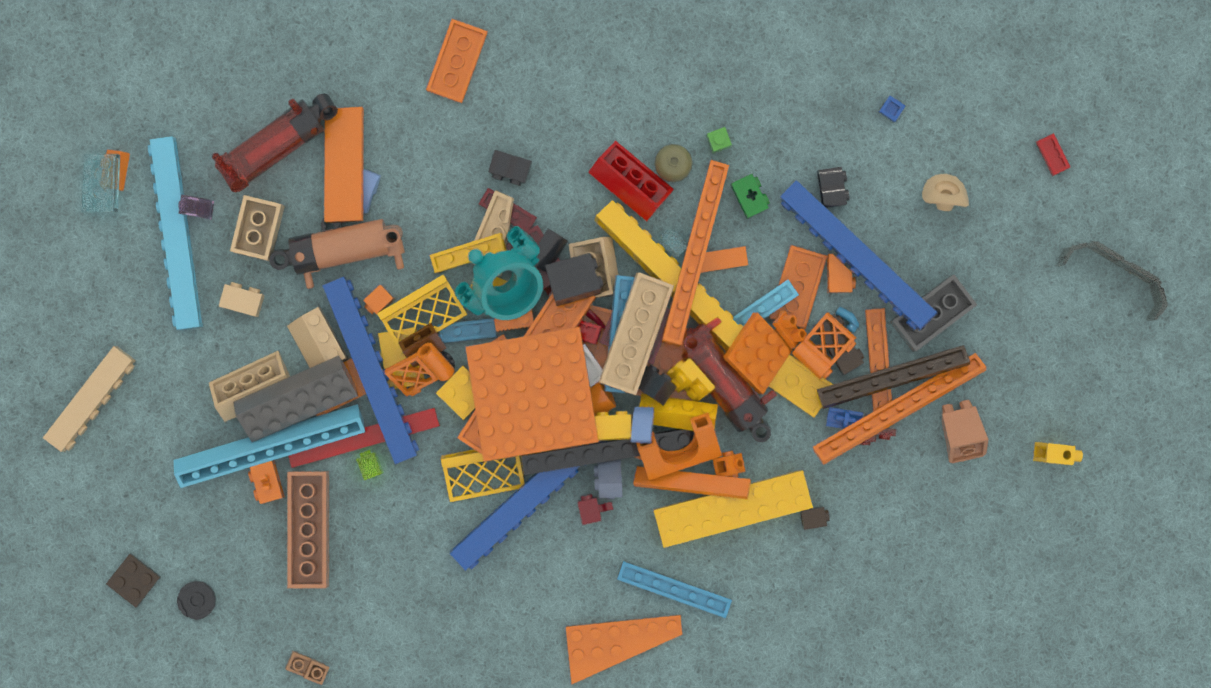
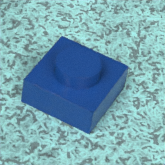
(891, 108)

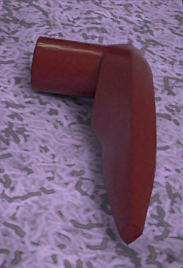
(591, 315)

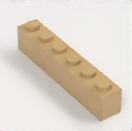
(89, 399)

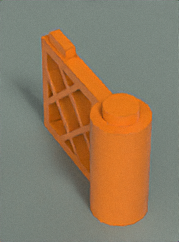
(816, 359)
(430, 363)

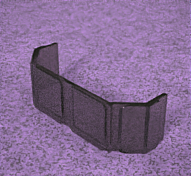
(1157, 291)

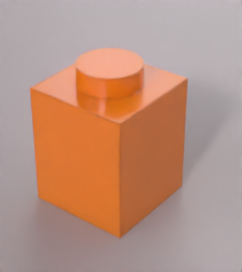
(378, 300)

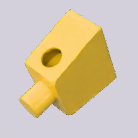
(1056, 453)

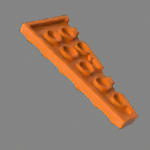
(609, 643)

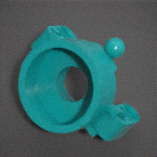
(516, 295)

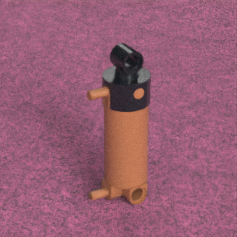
(340, 246)

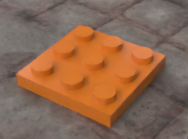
(757, 353)

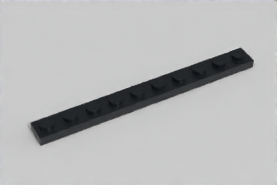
(600, 452)

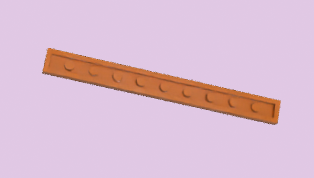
(695, 253)
(897, 410)

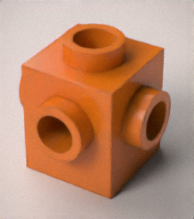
(729, 464)

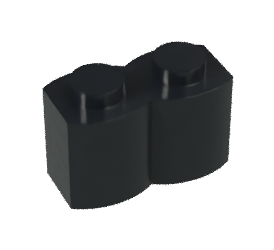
(509, 167)
(832, 187)

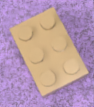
(257, 228)

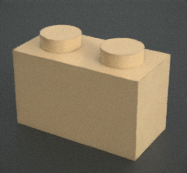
(241, 300)

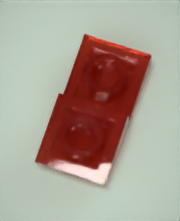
(885, 434)

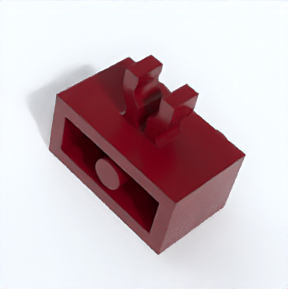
(590, 509)

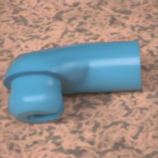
(849, 317)

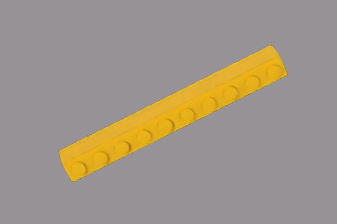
(659, 265)

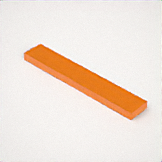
(877, 351)
(695, 483)

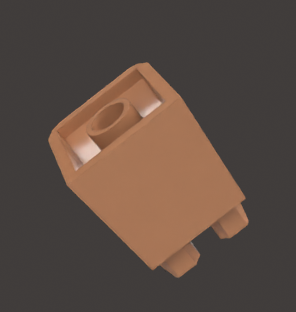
(963, 432)

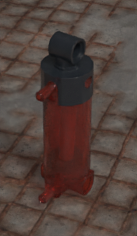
(274, 141)
(731, 391)

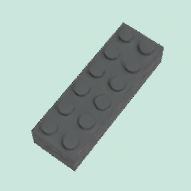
(295, 399)

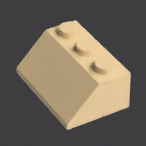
(603, 251)
(316, 338)

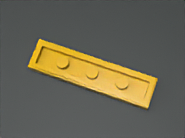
(458, 255)

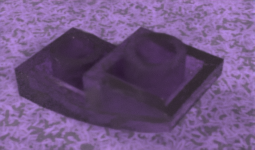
(196, 207)

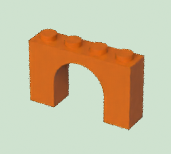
(701, 449)

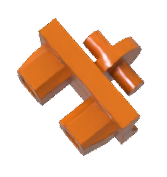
(787, 329)

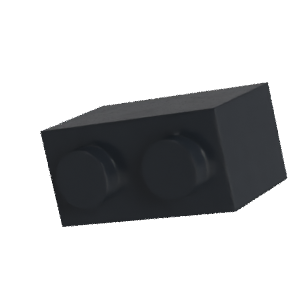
(656, 385)

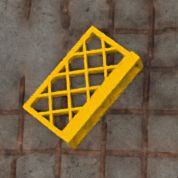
(414, 299)
(470, 457)

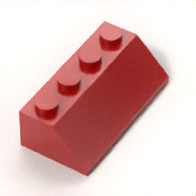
(630, 180)

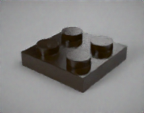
(133, 580)

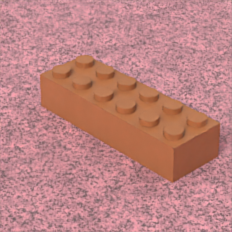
(307, 529)

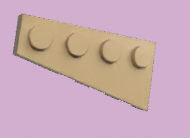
(497, 217)

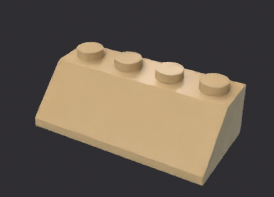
(245, 382)

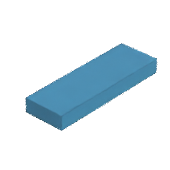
(468, 330)

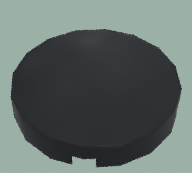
(196, 600)

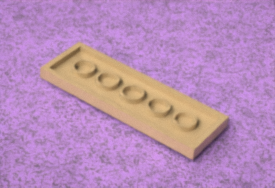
(636, 333)

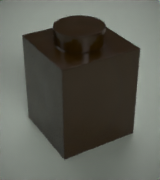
(814, 518)

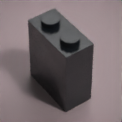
(574, 279)

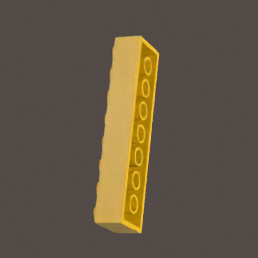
(718, 514)

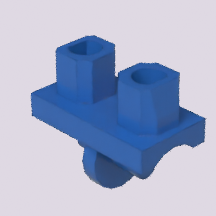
(842, 418)

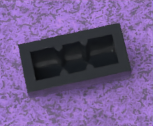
(550, 249)

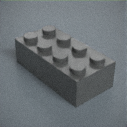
(949, 301)

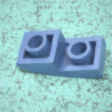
(370, 186)
(642, 424)

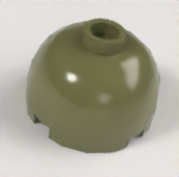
(673, 163)

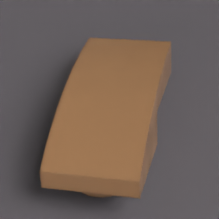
(307, 667)

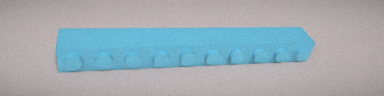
(175, 233)
(288, 441)

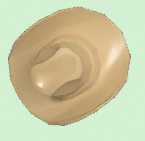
(945, 192)

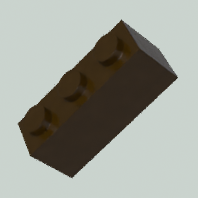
(848, 360)

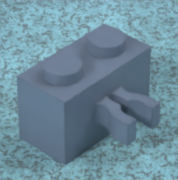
(609, 479)

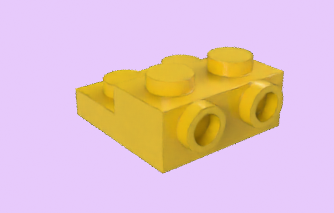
(689, 377)

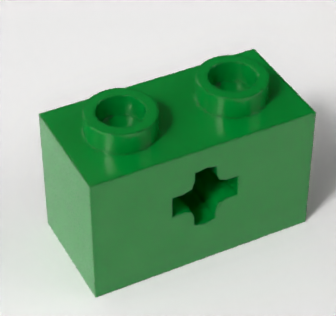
(741, 190)

